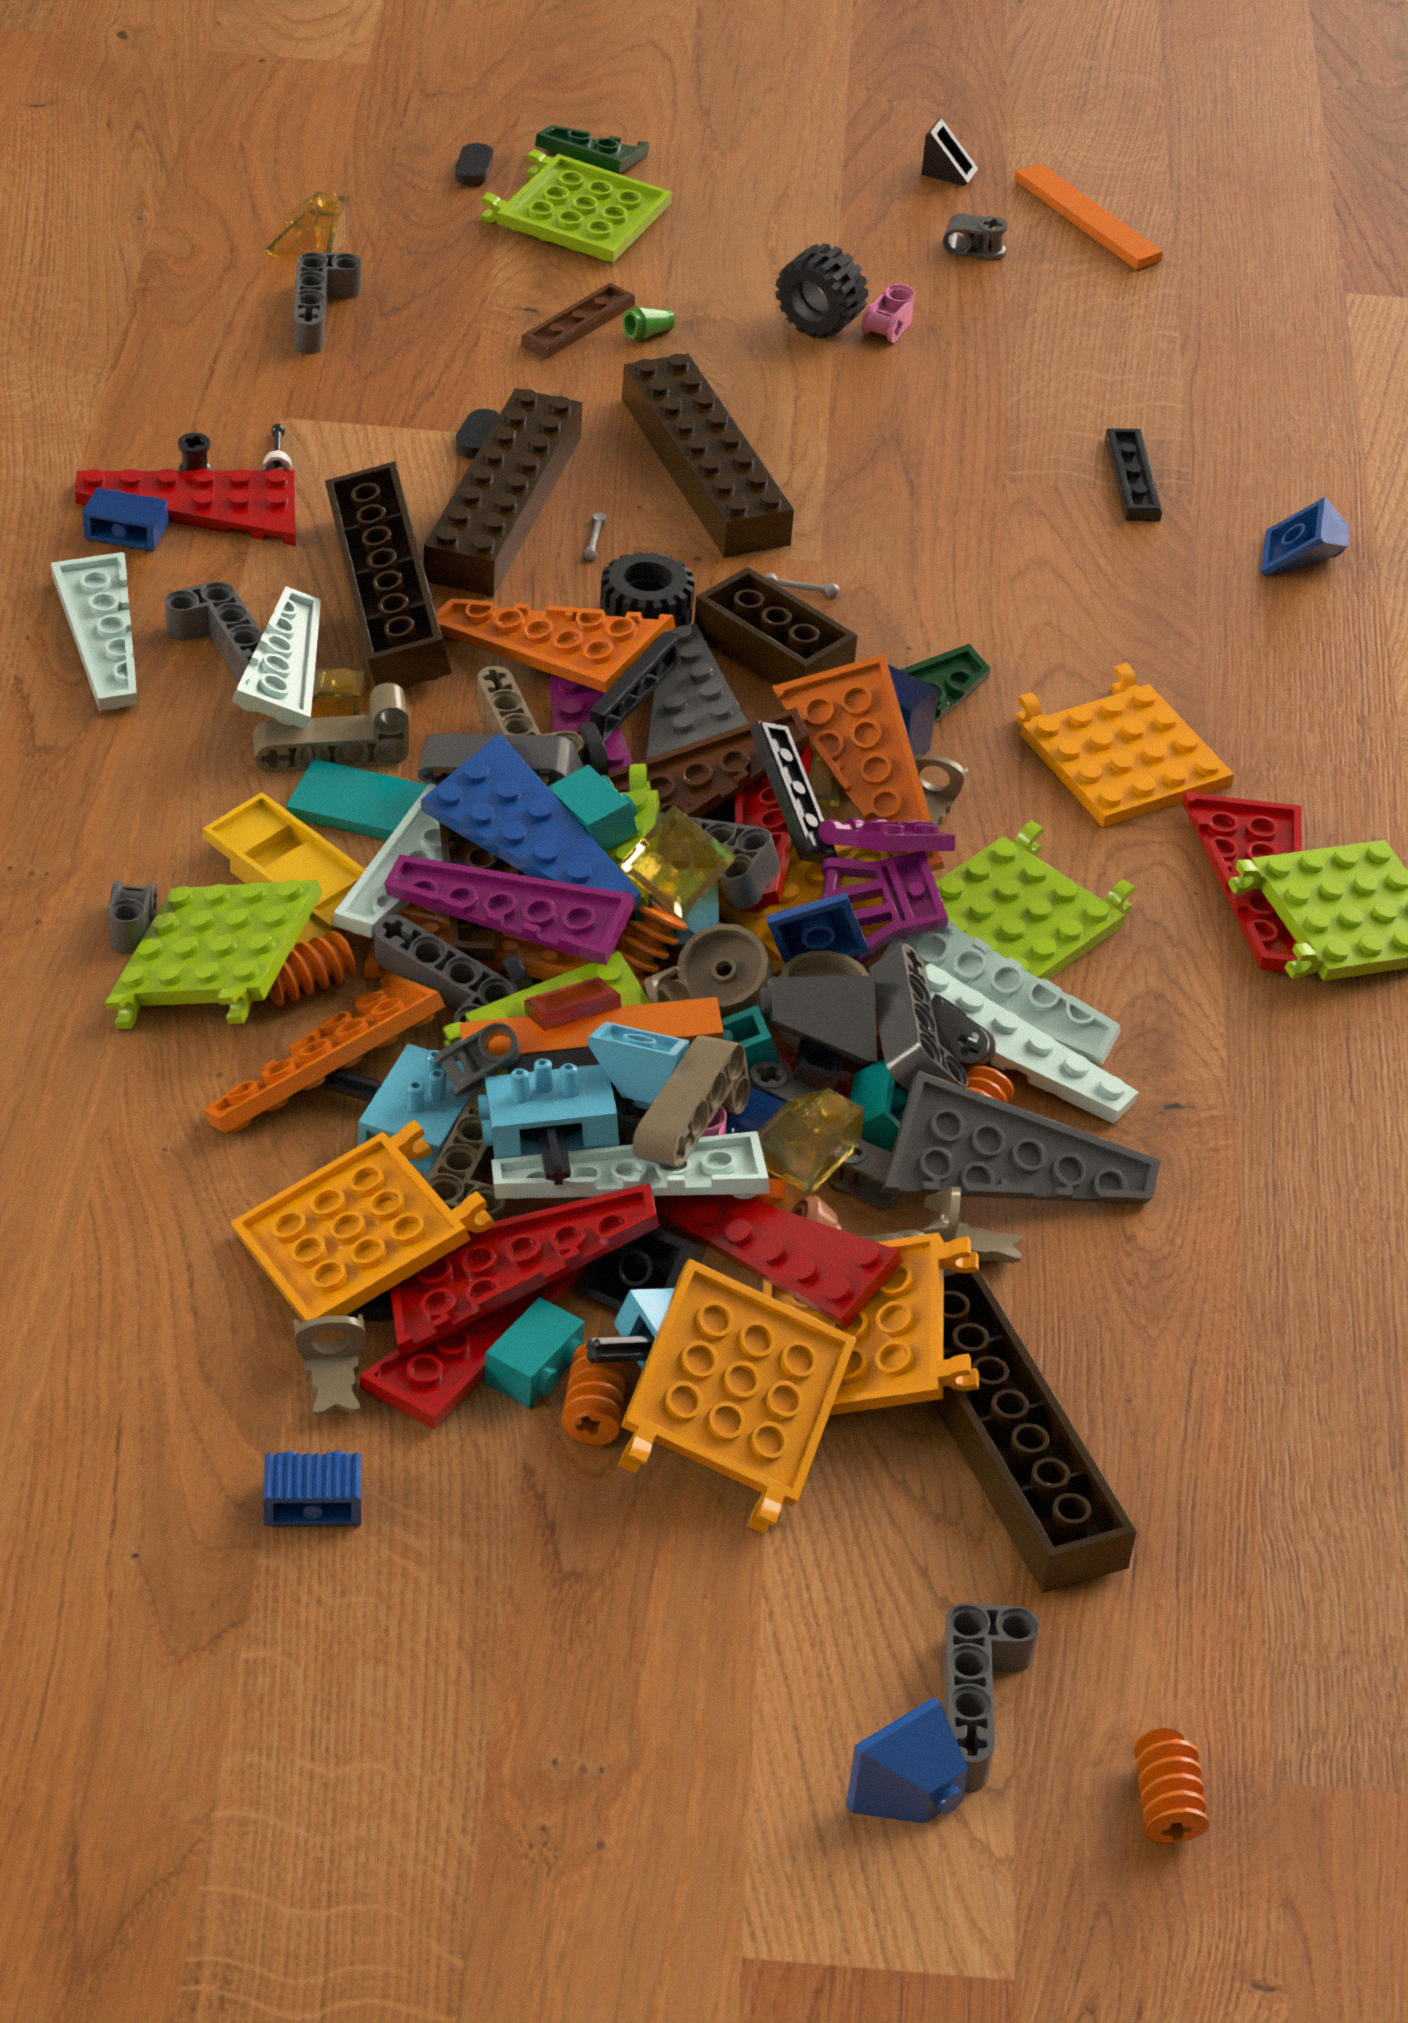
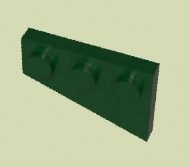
(601, 152)
(953, 674)

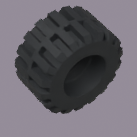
(837, 279)
(649, 586)

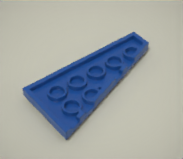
(518, 819)

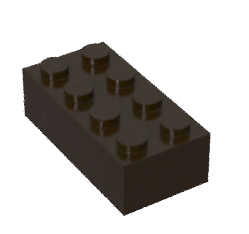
(771, 629)

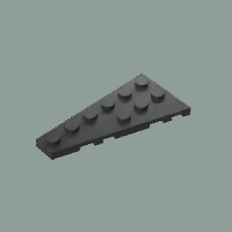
(691, 698)
(1006, 1152)

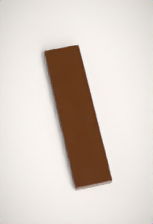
(577, 320)

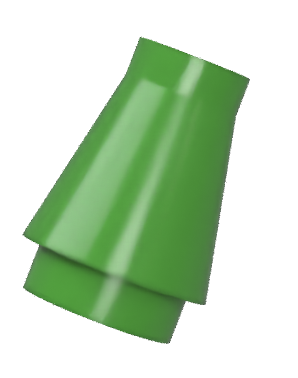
(646, 322)

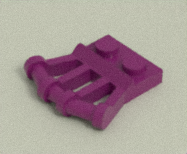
(886, 835)
(906, 890)

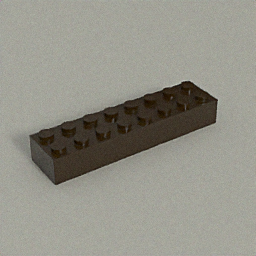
(707, 455)
(503, 492)
(387, 577)
(1027, 1448)

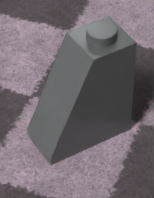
(826, 1011)

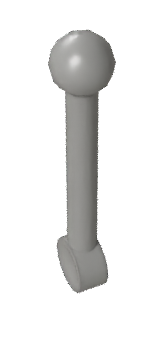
(598, 520)
(831, 589)

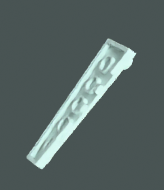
(99, 617)
(283, 665)
(367, 900)
(1016, 990)
(1037, 1054)
(714, 1167)

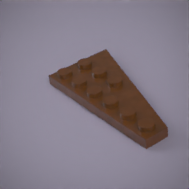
(711, 769)

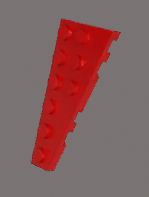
(209, 499)
(1243, 830)
(515, 1260)

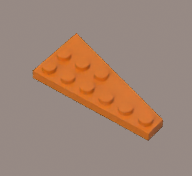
(561, 641)
(862, 740)
(329, 1046)

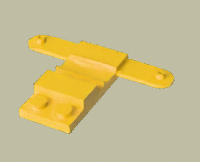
(275, 846)

